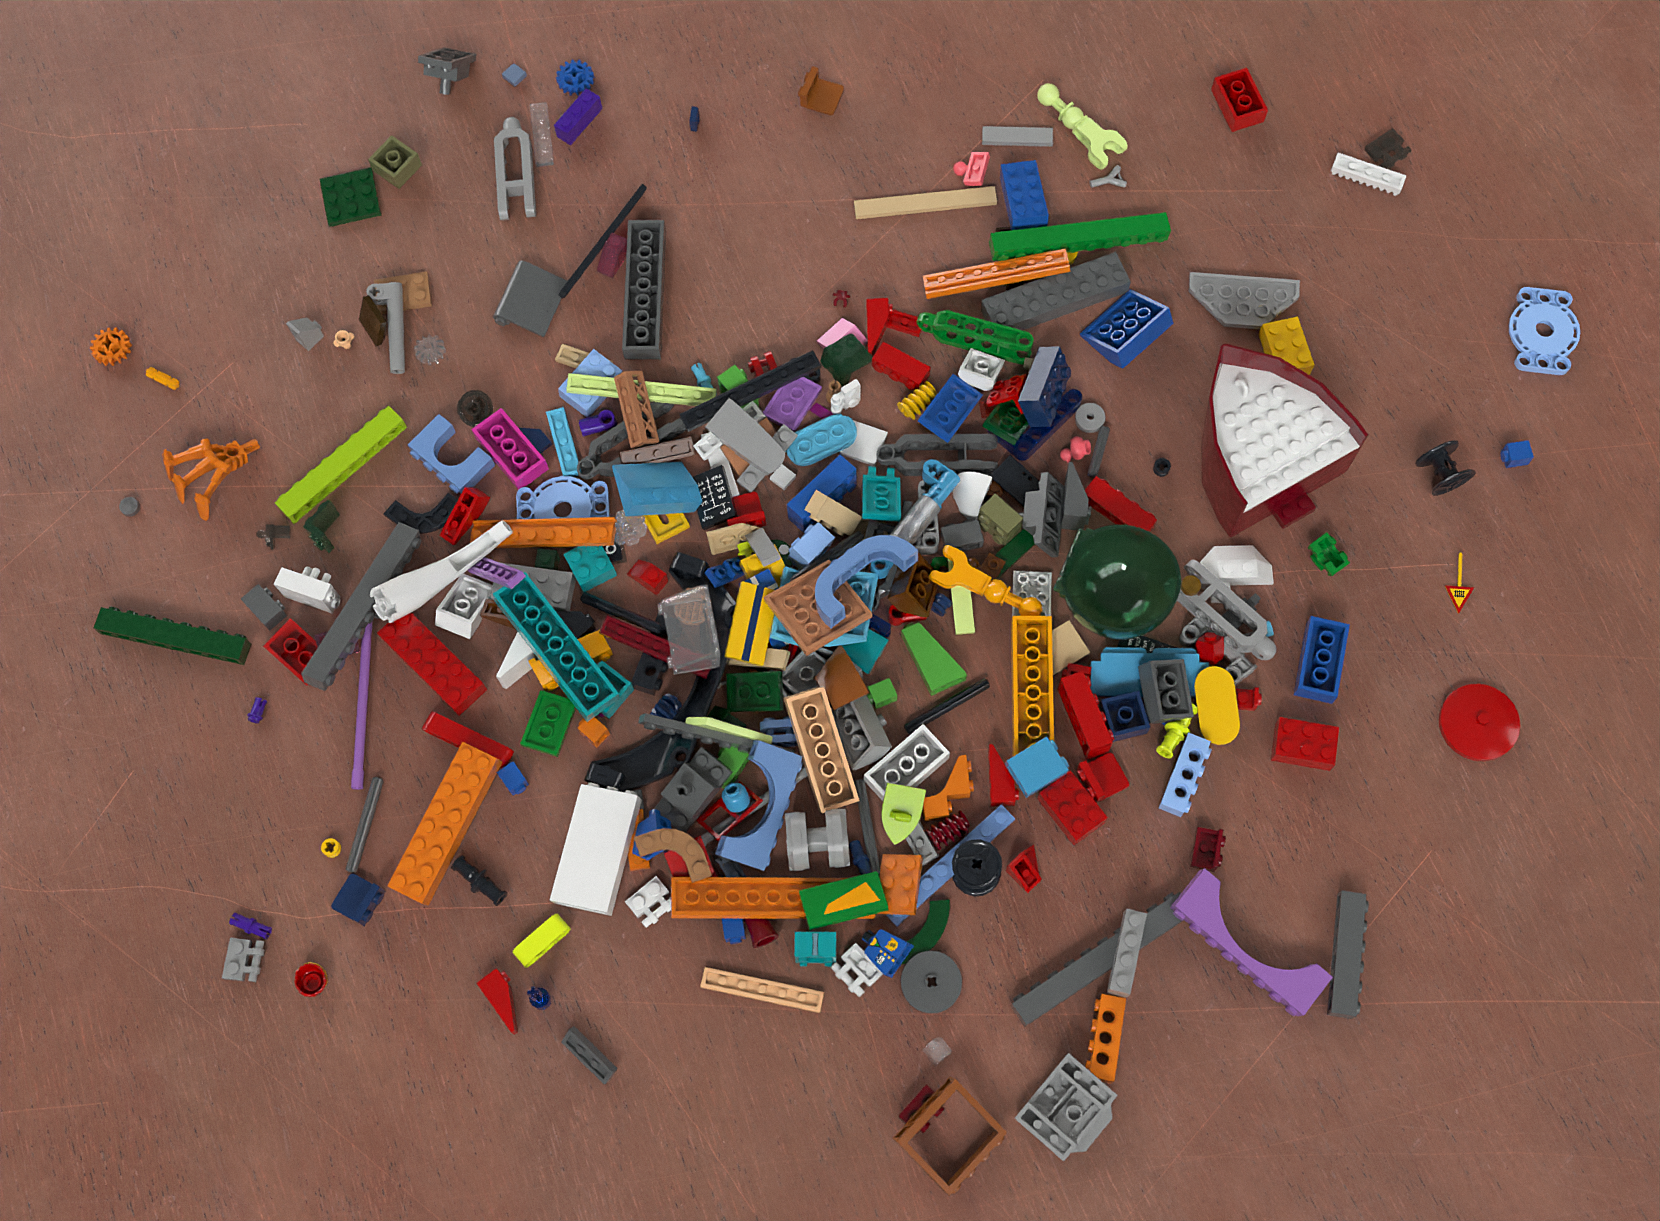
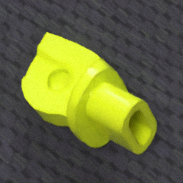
(745, 549)

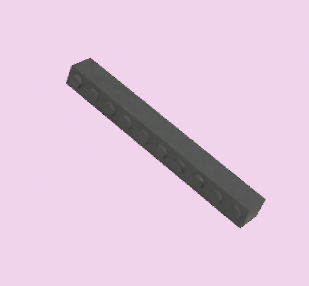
(359, 609)
(1090, 966)

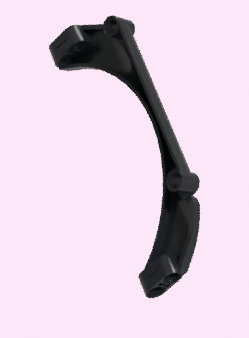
(658, 755)

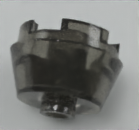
(474, 407)

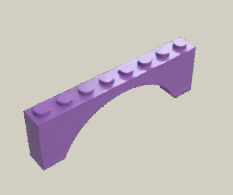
(1201, 909)

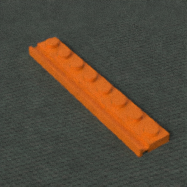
(996, 273)
(553, 532)

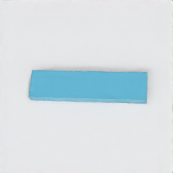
(563, 442)

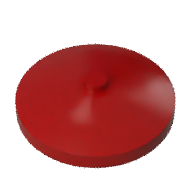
(1479, 722)

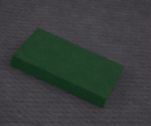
(1006, 422)
(755, 691)

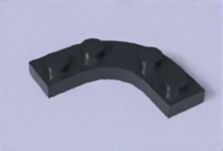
(424, 522)

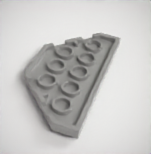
(1243, 299)

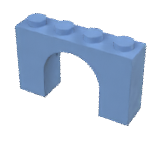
(426, 448)

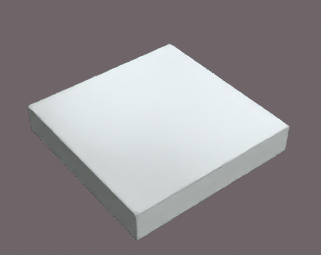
(865, 444)

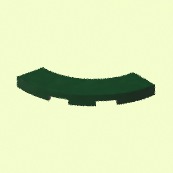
(932, 930)

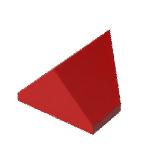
(1025, 869)

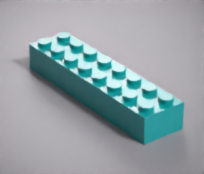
(556, 648)

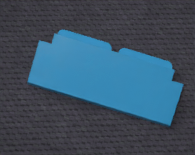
(1119, 673)

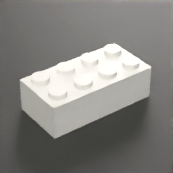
(908, 762)

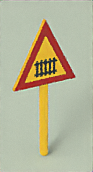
(1457, 593)

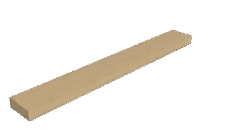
(925, 202)

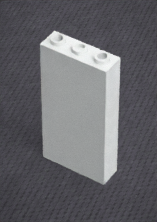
(596, 849)

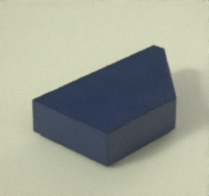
(537, 438)

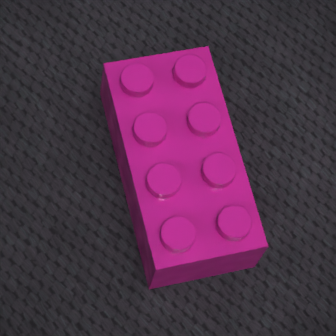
(510, 449)

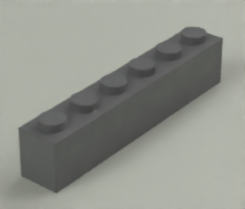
(1347, 954)

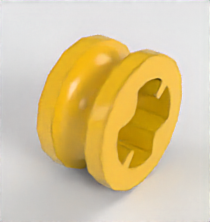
(337, 848)

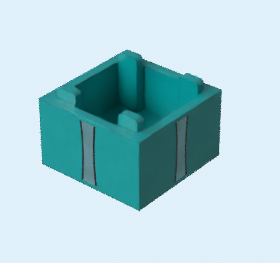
(815, 948)

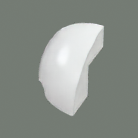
(971, 493)

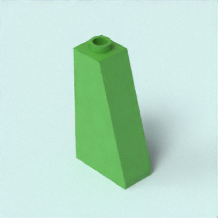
(931, 659)

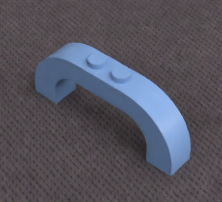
(855, 559)

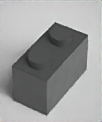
(963, 536)
(264, 607)

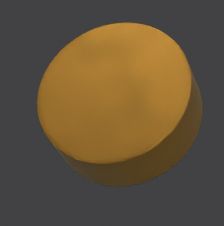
(1190, 585)

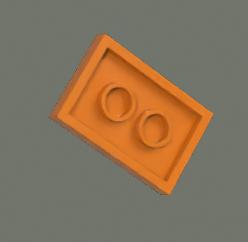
(901, 882)

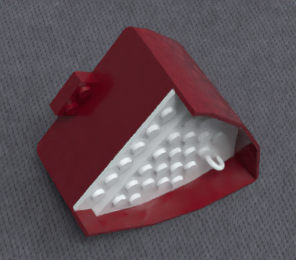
(1271, 440)

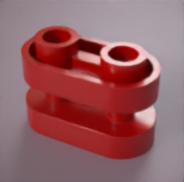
(755, 365)

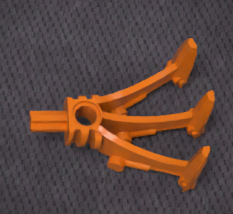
(222, 458)

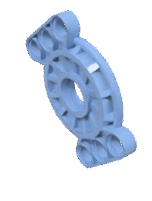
(1537, 347)
(582, 503)

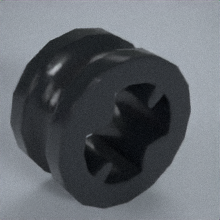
(1166, 463)

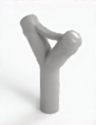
(1110, 179)

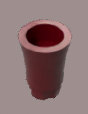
(761, 931)

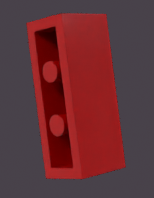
(900, 366)

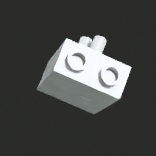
(308, 589)

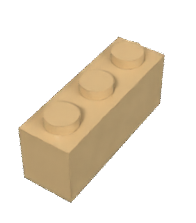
(832, 514)

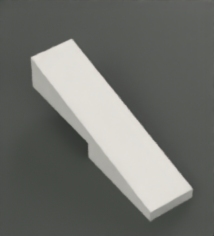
(711, 444)

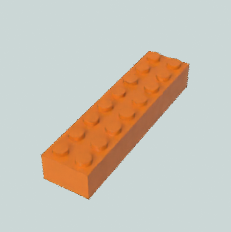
(444, 824)

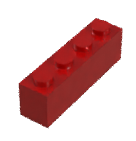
(1117, 507)

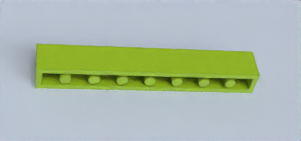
(340, 464)

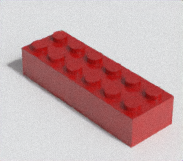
(433, 662)

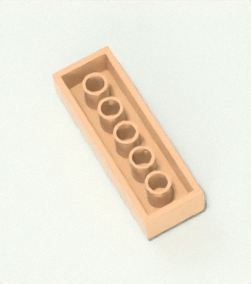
(821, 749)

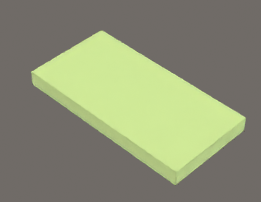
(728, 728)

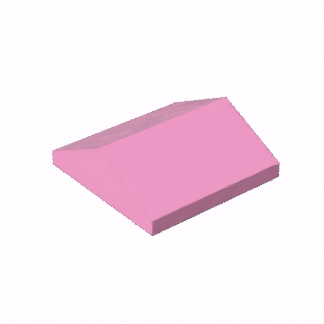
(840, 330)

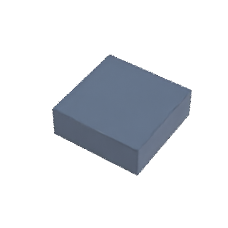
(514, 74)

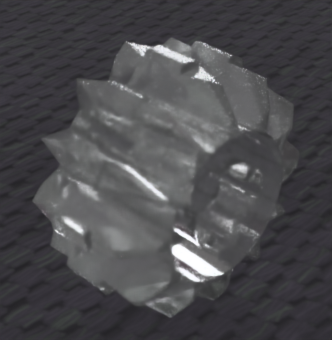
(423, 350)

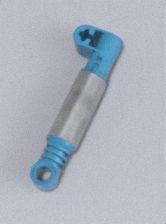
(923, 510)

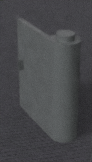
(530, 299)

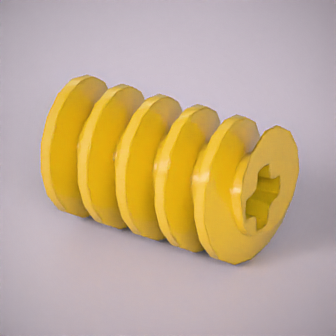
(917, 400)

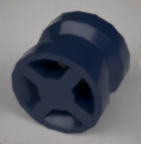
(940, 604)

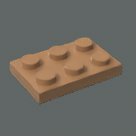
(415, 290)

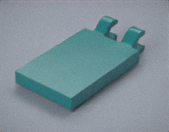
(881, 496)

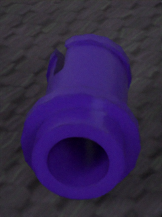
(257, 710)

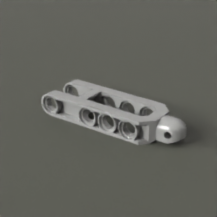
(524, 187)
(1257, 643)

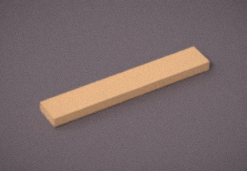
(762, 989)

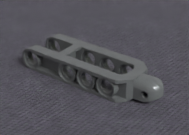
(894, 453)
(593, 465)
(875, 529)

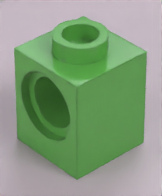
(882, 693)

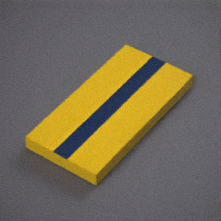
(750, 625)

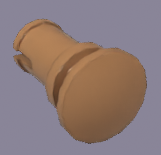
(833, 389)

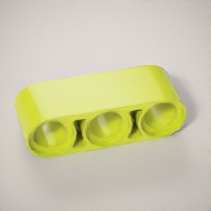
(541, 940)

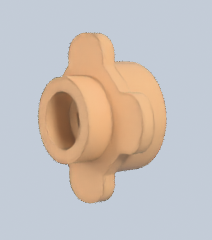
(340, 335)

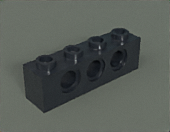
(644, 682)

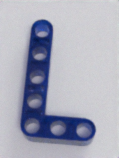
(1031, 444)

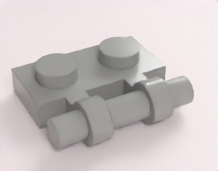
(238, 957)

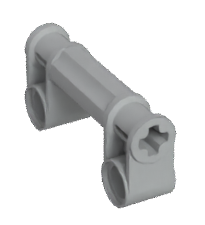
(1239, 665)

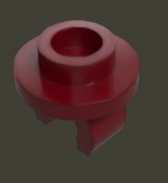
(841, 295)

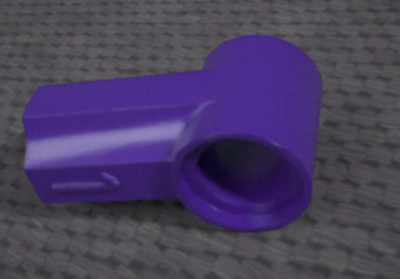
(596, 423)

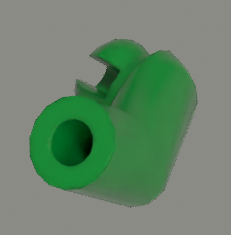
(939, 561)

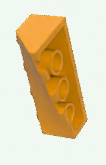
(593, 643)

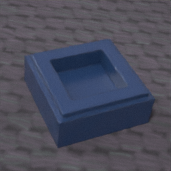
(694, 118)

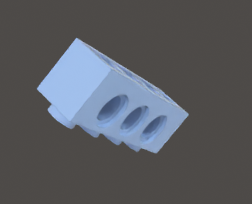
(1170, 801)

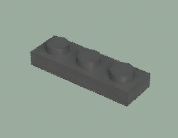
(589, 1055)

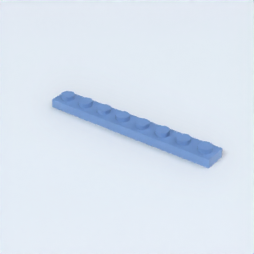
(942, 870)

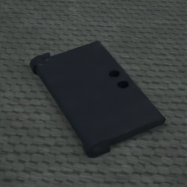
(1013, 481)

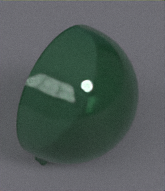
(1119, 581)

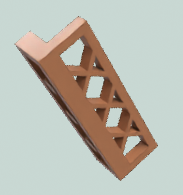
(632, 408)

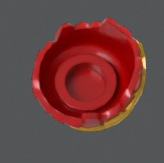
(310, 979)

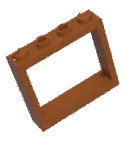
(926, 1111)

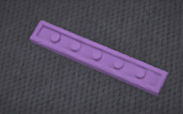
(497, 572)

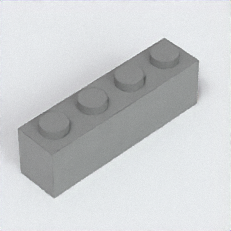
(1126, 953)

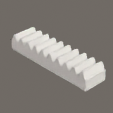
(1368, 174)

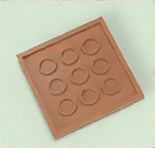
(797, 611)

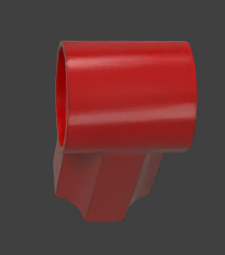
(896, 621)

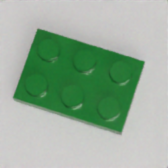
(548, 723)

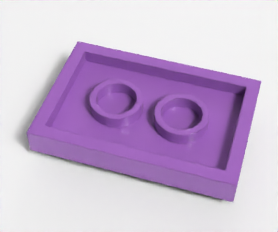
(792, 403)

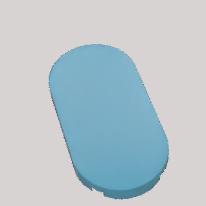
(822, 439)

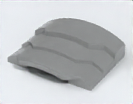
(1068, 1109)

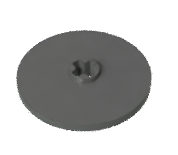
(947, 980)

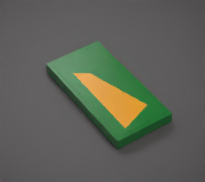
(843, 900)

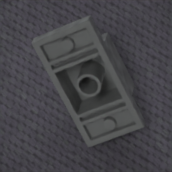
(447, 65)
(1044, 514)
(692, 789)

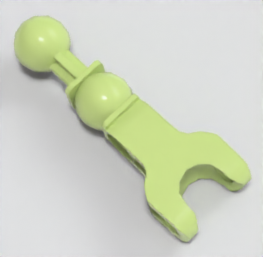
(1084, 128)

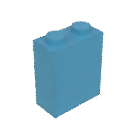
(1037, 766)

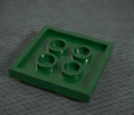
(350, 197)

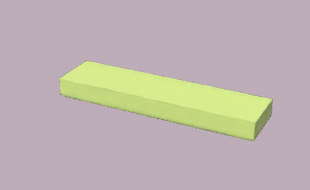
(962, 608)

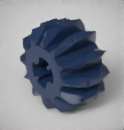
(667, 707)

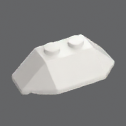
(1238, 565)

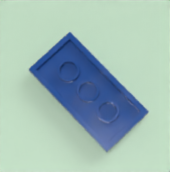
(950, 408)

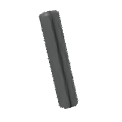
(1098, 451)

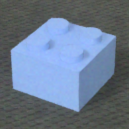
(810, 546)

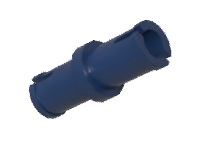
(860, 858)

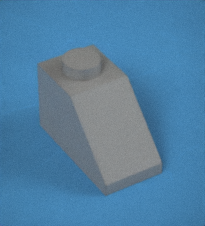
(305, 332)

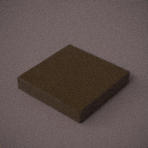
(372, 320)

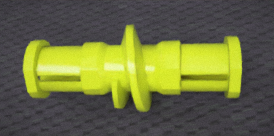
(1175, 734)

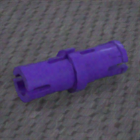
(250, 925)

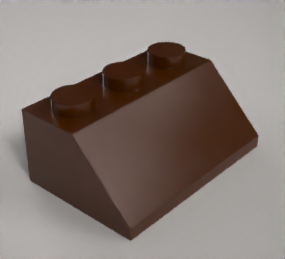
(913, 590)

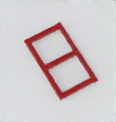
(738, 818)

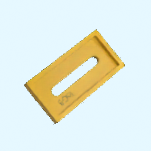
(662, 532)

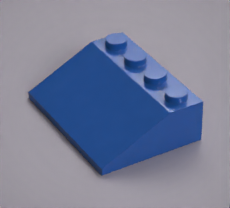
(1127, 328)

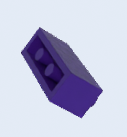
(578, 116)

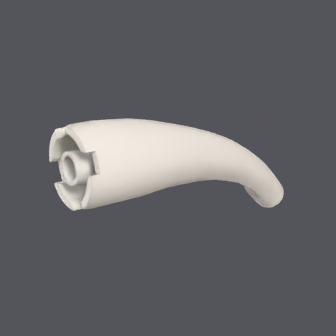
(413, 589)

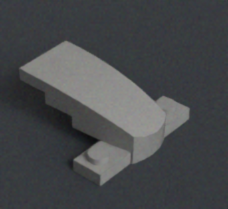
(750, 442)

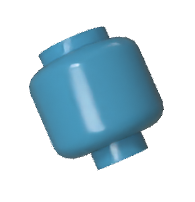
(735, 797)

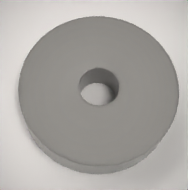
(1084, 423)

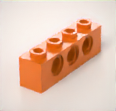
(1116, 1007)

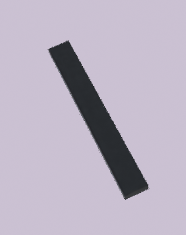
(599, 245)
(752, 389)

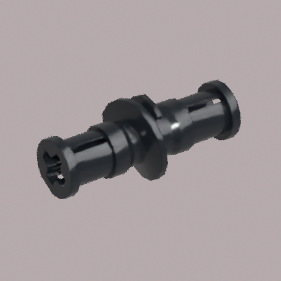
(478, 880)

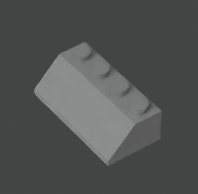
(861, 733)

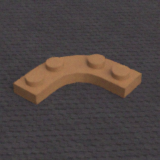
(681, 844)

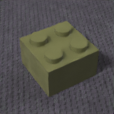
(395, 162)
(999, 520)

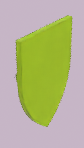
(901, 810)

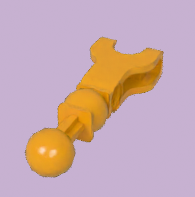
(981, 584)

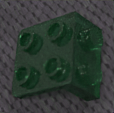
(844, 358)
(319, 524)

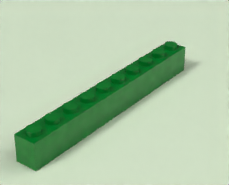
(1080, 236)

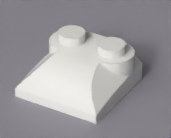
(980, 369)

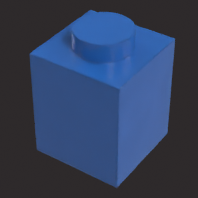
(1517, 454)
(513, 779)
(733, 930)

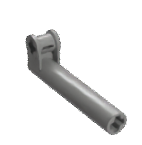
(392, 296)

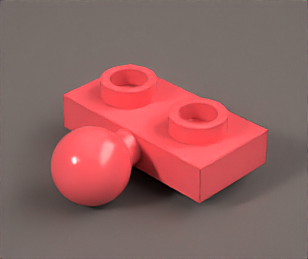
(975, 169)

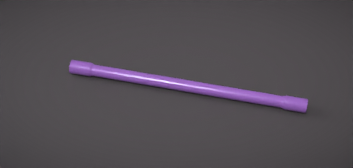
(358, 772)

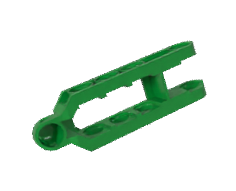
(1003, 340)

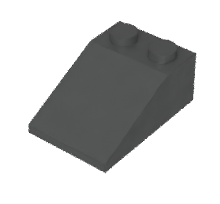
(1075, 504)

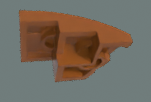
(840, 680)

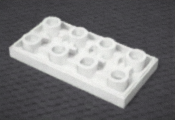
(1033, 585)

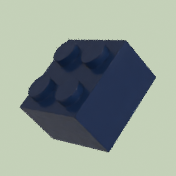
(1125, 715)

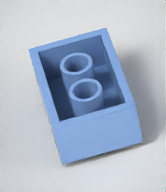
(594, 365)

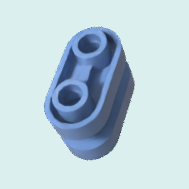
(772, 726)

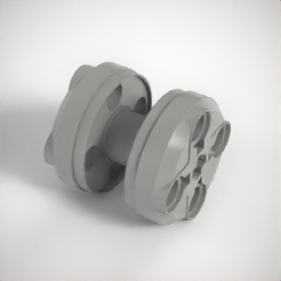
(805, 840)

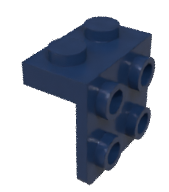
(358, 899)

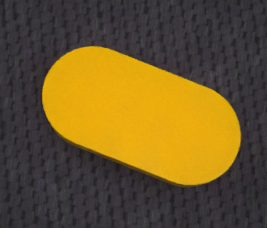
(1217, 705)

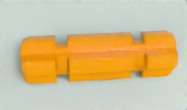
(162, 378)

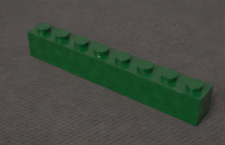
(172, 635)

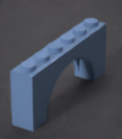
(780, 771)

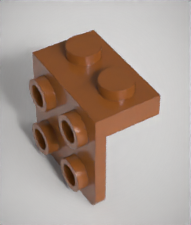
(819, 93)

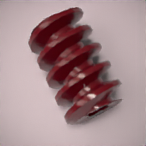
(948, 830)

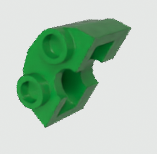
(1327, 556)

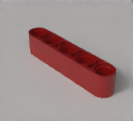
(456, 734)

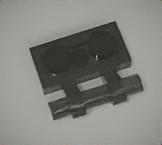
(1384, 145)

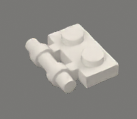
(847, 398)
(647, 897)
(861, 965)

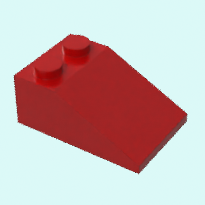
(292, 647)

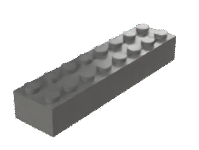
(644, 289)
(1058, 294)

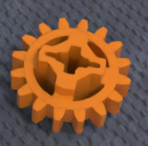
(111, 346)

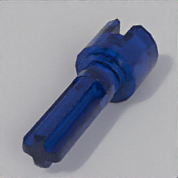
(539, 998)

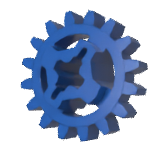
(575, 77)

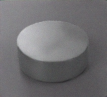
(129, 506)

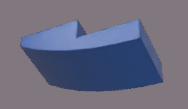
(725, 573)

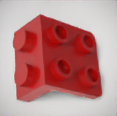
(1006, 391)
(748, 510)
(1102, 777)

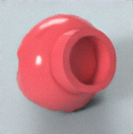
(1078, 449)

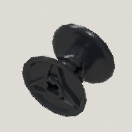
(1440, 460)
(976, 854)

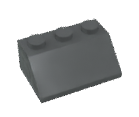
(1165, 691)

